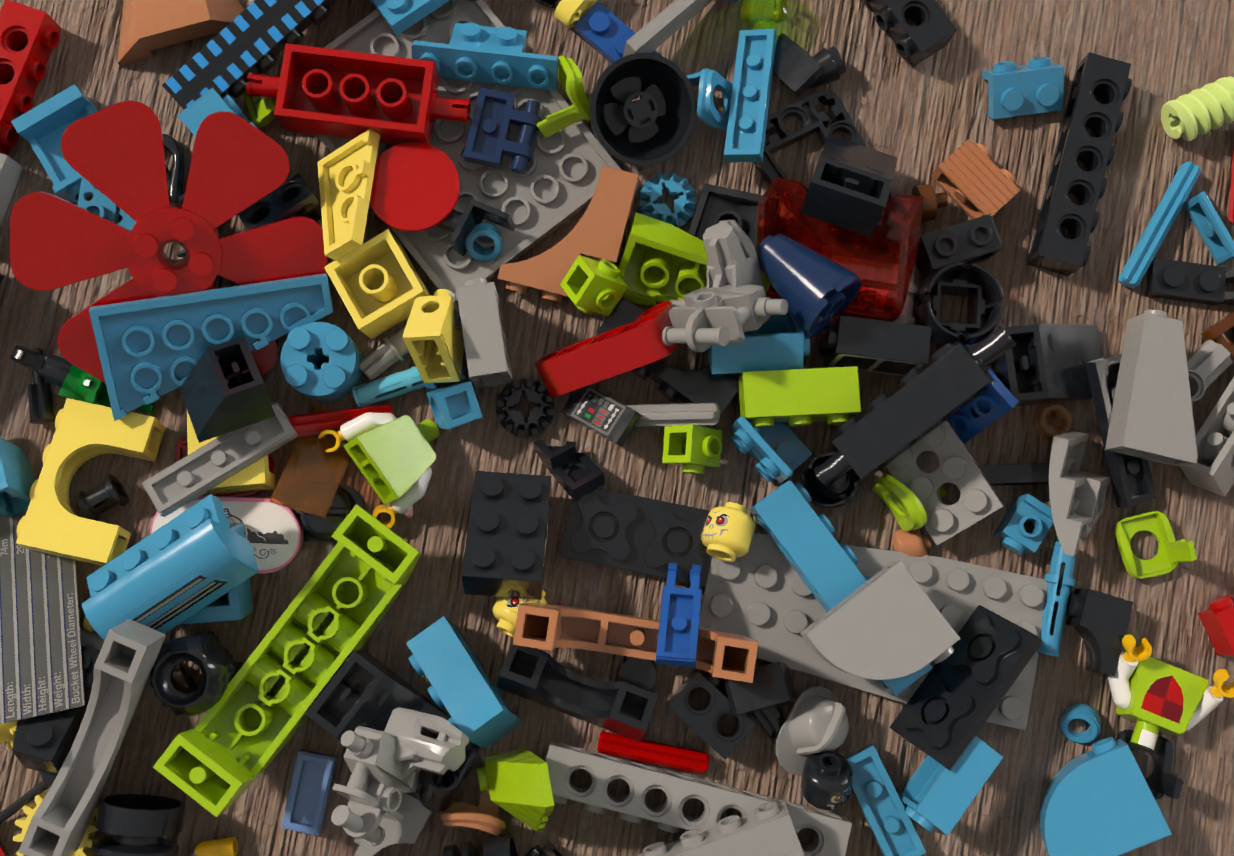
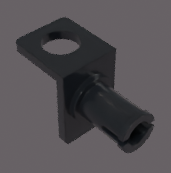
(462, 223)

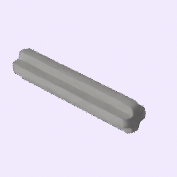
(677, 414)

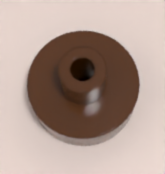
(930, 201)

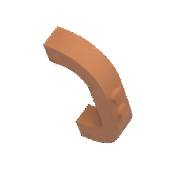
(561, 626)

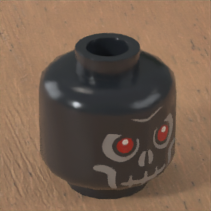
(826, 780)

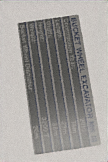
(37, 631)

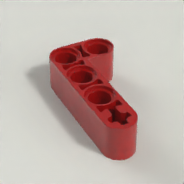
(607, 353)

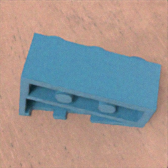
(461, 684)

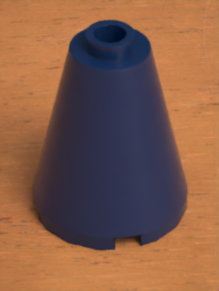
(808, 281)

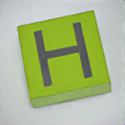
(260, 110)

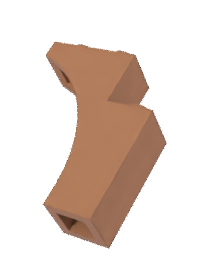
(596, 235)

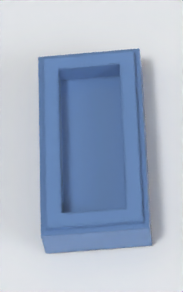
(309, 792)

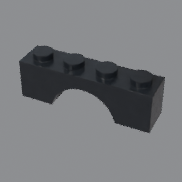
(675, 384)
(605, 704)

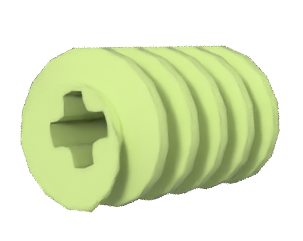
(1200, 110)

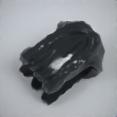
(182, 692)

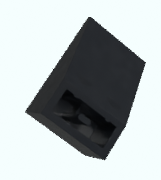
(850, 186)
(1048, 362)
(365, 696)

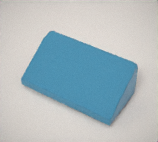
(1210, 228)

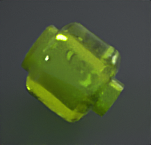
(763, 13)

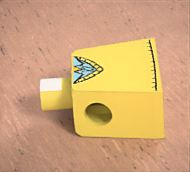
(436, 337)

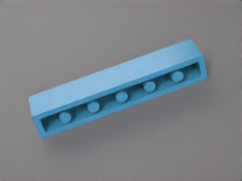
(816, 555)

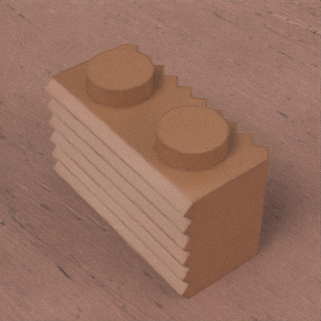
(975, 180)

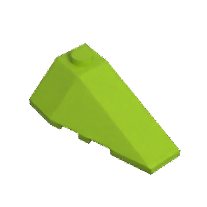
(519, 785)

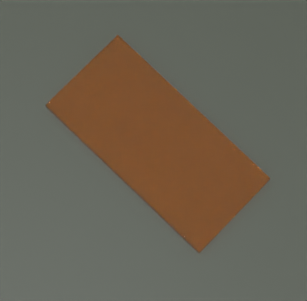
(312, 474)

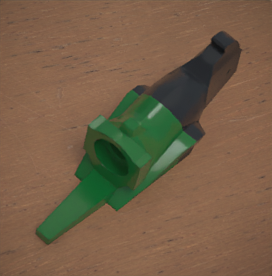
(67, 378)

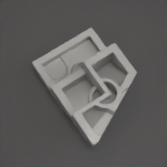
(1074, 494)

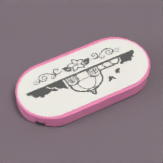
(271, 528)

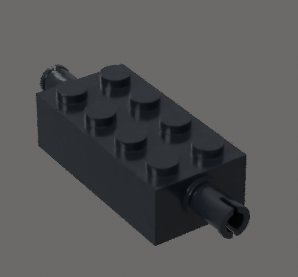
(916, 409)

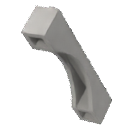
(115, 693)

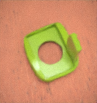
(572, 85)
(902, 502)
(1169, 550)

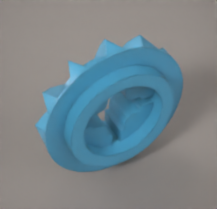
(676, 186)

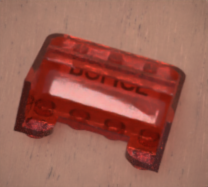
(881, 261)

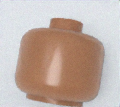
(912, 542)

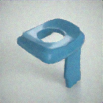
(708, 81)

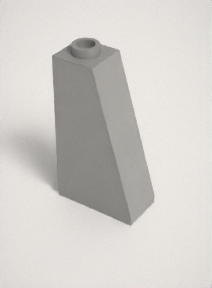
(1153, 393)

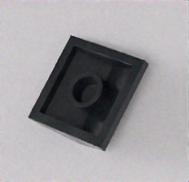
(723, 203)

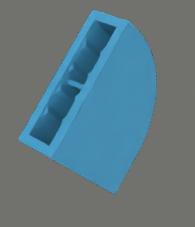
(1100, 805)

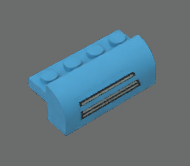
(171, 572)

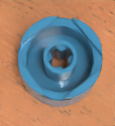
(309, 345)

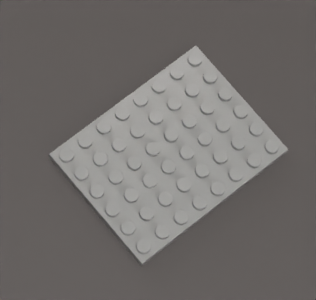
(541, 200)

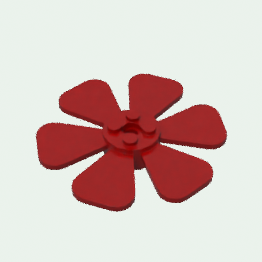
(125, 160)

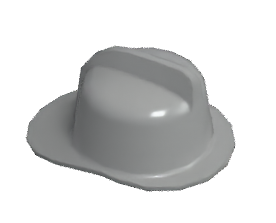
(812, 727)

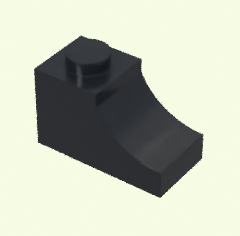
(1101, 624)

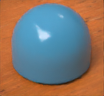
(479, 253)
(1084, 712)

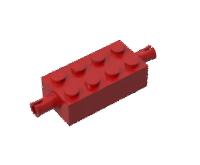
(357, 91)

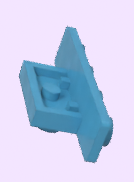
(489, 57)

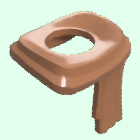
(483, 817)

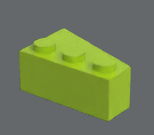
(799, 396)

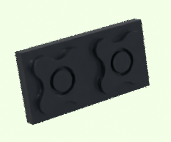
(636, 534)
(966, 686)

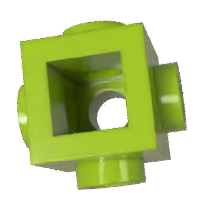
(597, 292)
(692, 447)

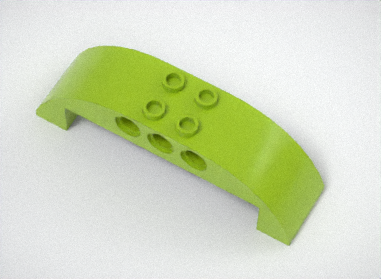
(292, 664)

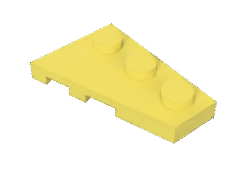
(346, 192)

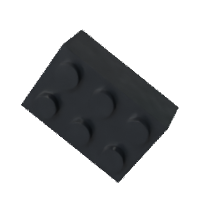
(507, 535)

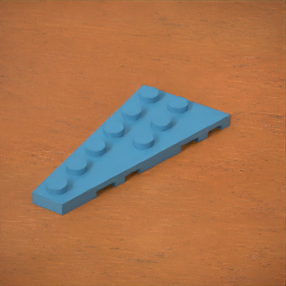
(157, 341)

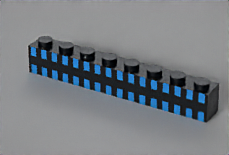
(245, 47)

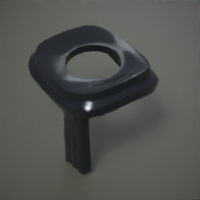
(1160, 780)

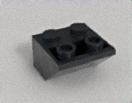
(225, 391)

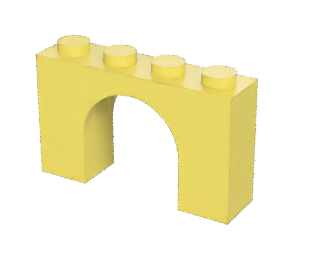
(81, 434)

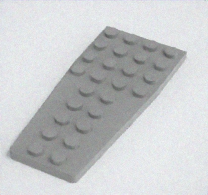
(772, 604)

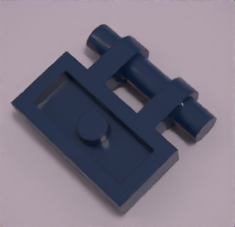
(491, 126)

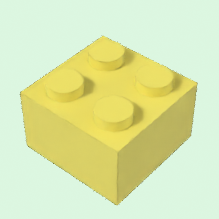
(377, 284)

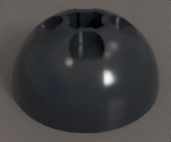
(660, 118)

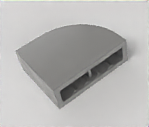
(883, 628)

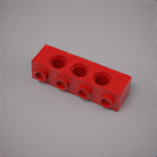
(18, 27)

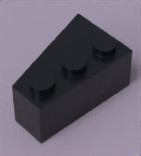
(46, 739)

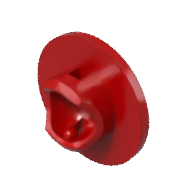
(414, 187)

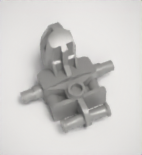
(733, 295)
(390, 765)

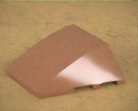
(163, 23)

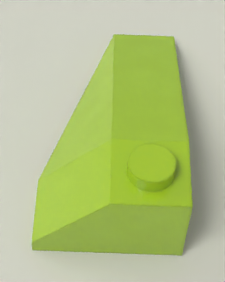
(662, 262)

